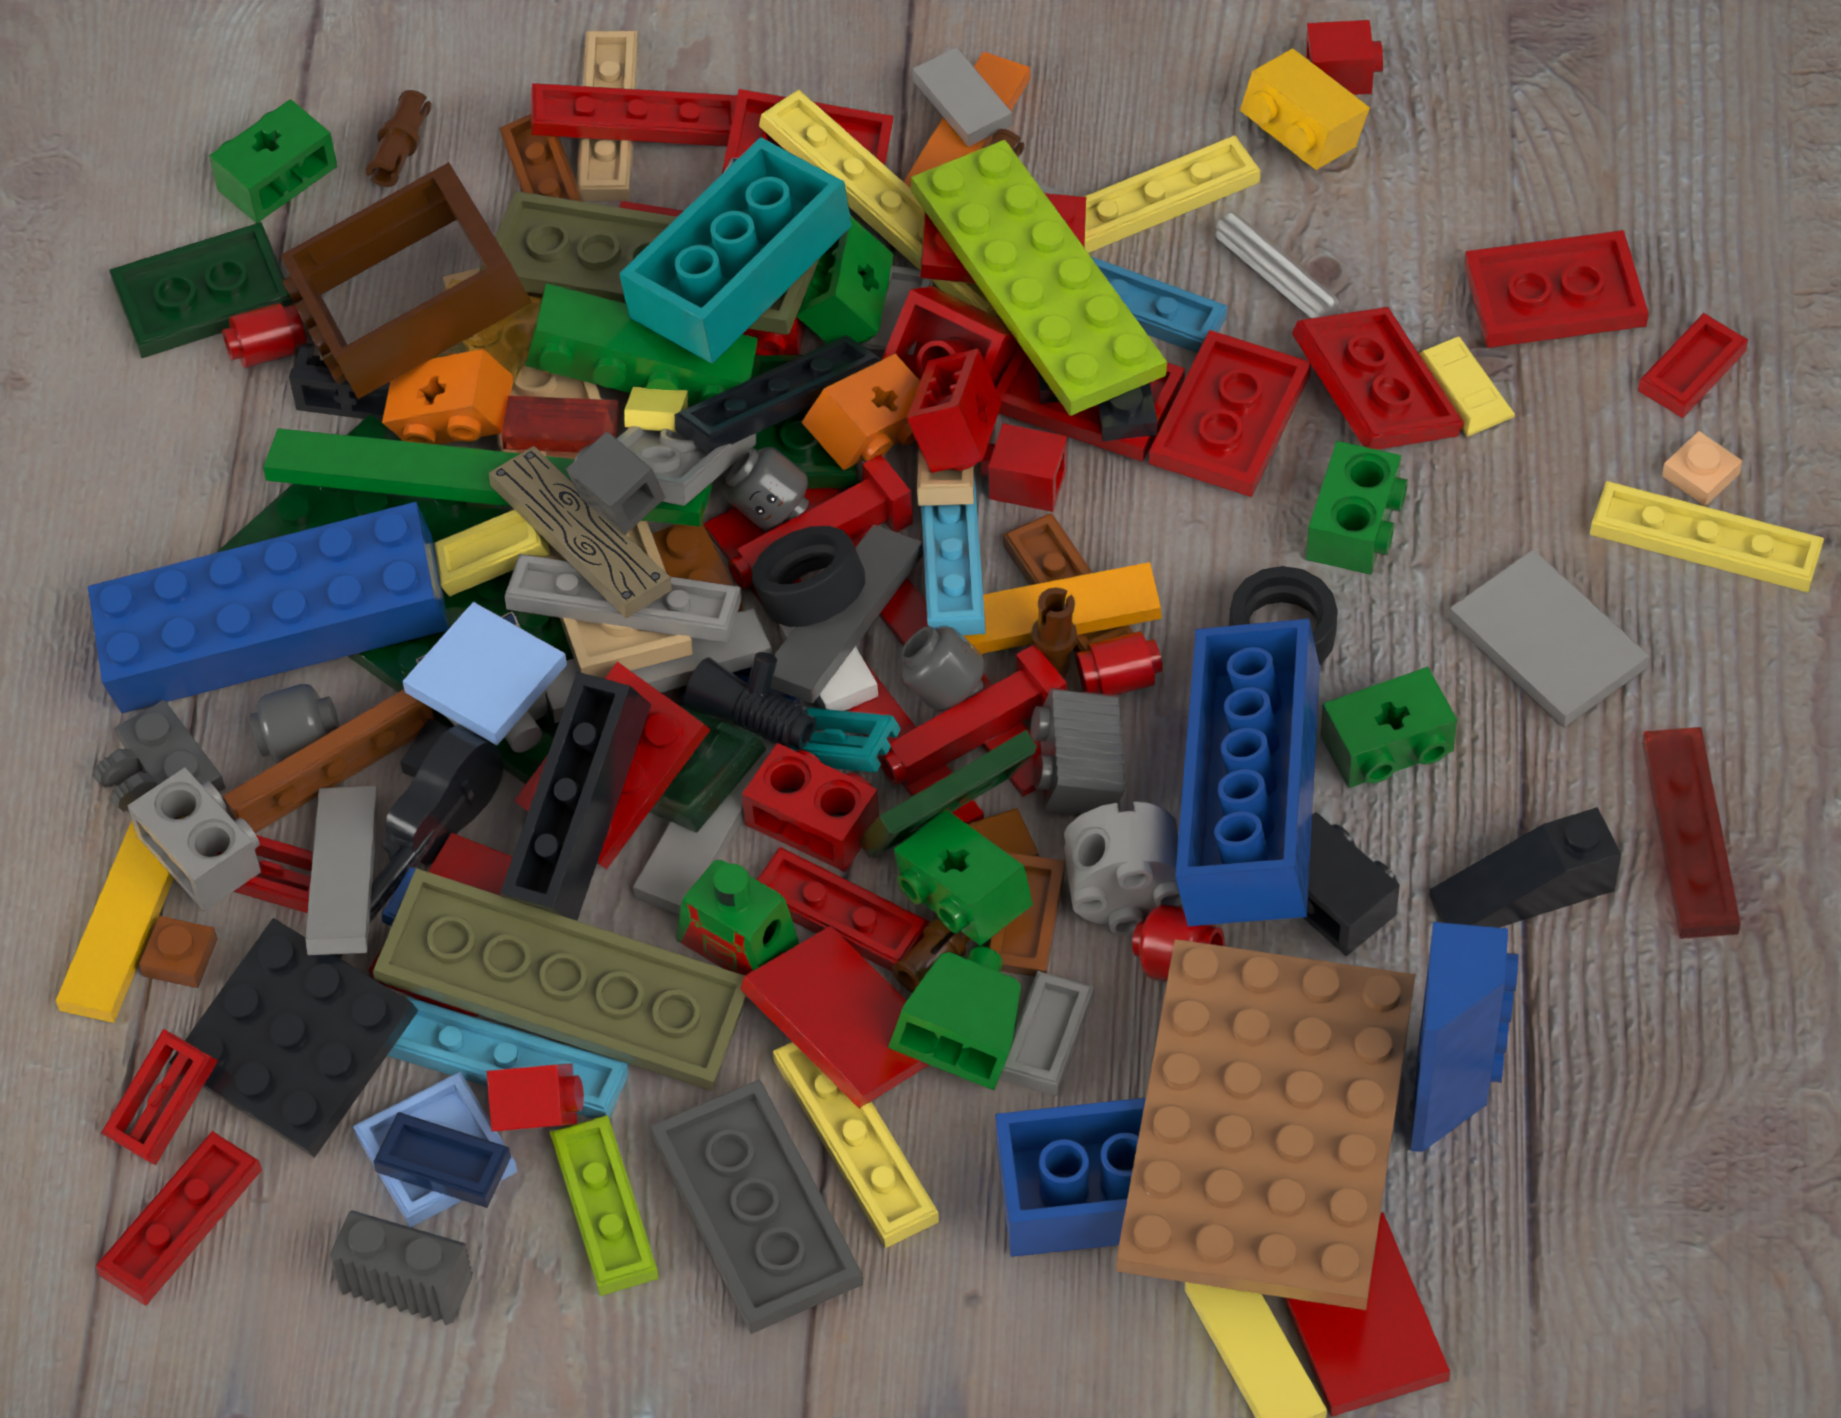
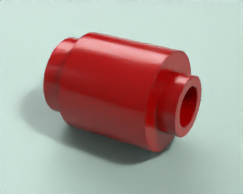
(264, 334)
(1119, 664)

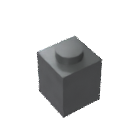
(615, 482)

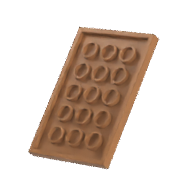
(1267, 1124)

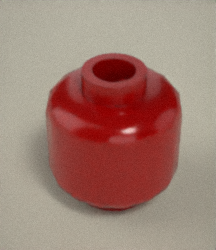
(1156, 936)

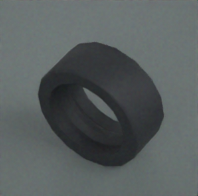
(1291, 587)
(819, 596)

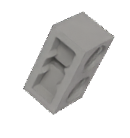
(187, 842)

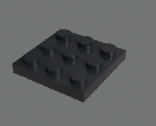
(297, 1037)

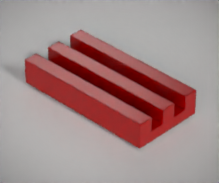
(275, 882)
(175, 1109)

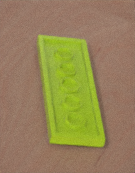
(1038, 277)

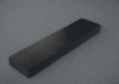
(771, 395)

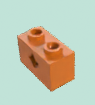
(449, 399)
(865, 412)

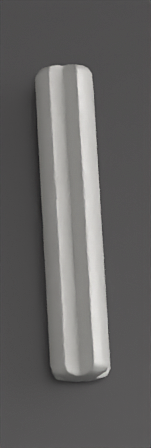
(1275, 266)

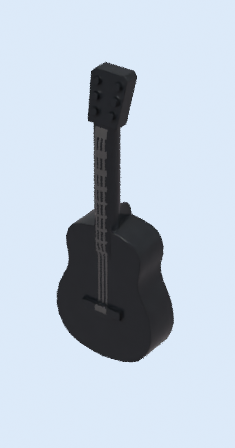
(442, 800)

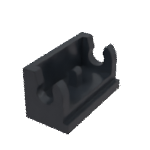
(318, 392)

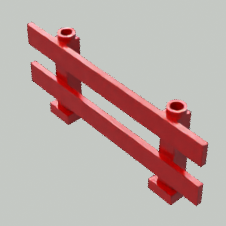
(986, 719)

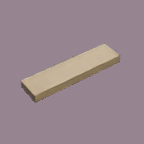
(606, 164)

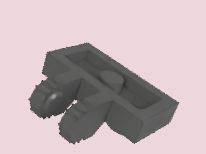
(159, 748)

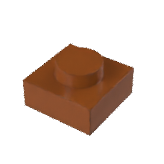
(178, 951)

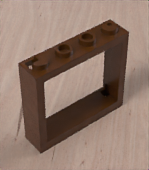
(377, 235)

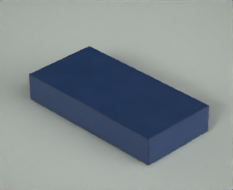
(442, 1159)

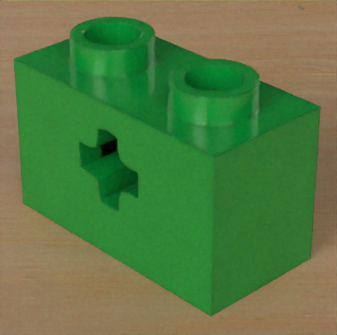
(273, 160)
(848, 288)
(1388, 727)
(962, 877)

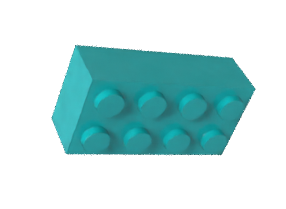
(736, 250)

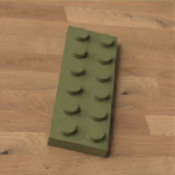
(590, 244)
(562, 979)

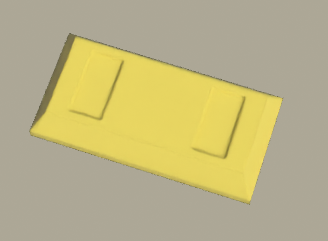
(1466, 386)

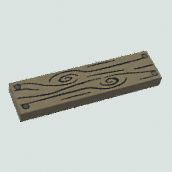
(580, 533)

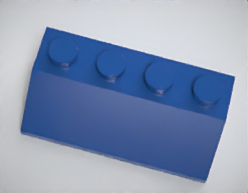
(1461, 1027)

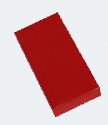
(1693, 365)

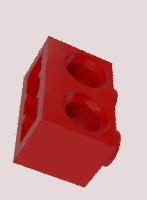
(804, 816)

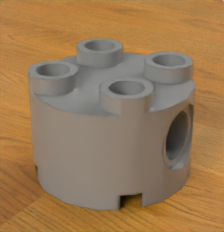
(1121, 864)

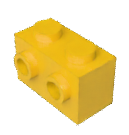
(1304, 109)

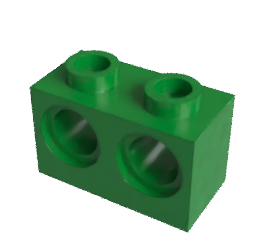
(1356, 496)

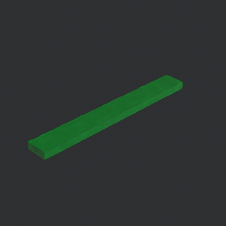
(416, 470)

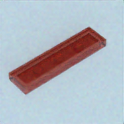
(1691, 833)

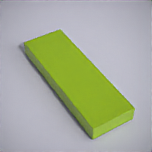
(604, 1205)

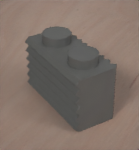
(1079, 751)
(401, 1266)

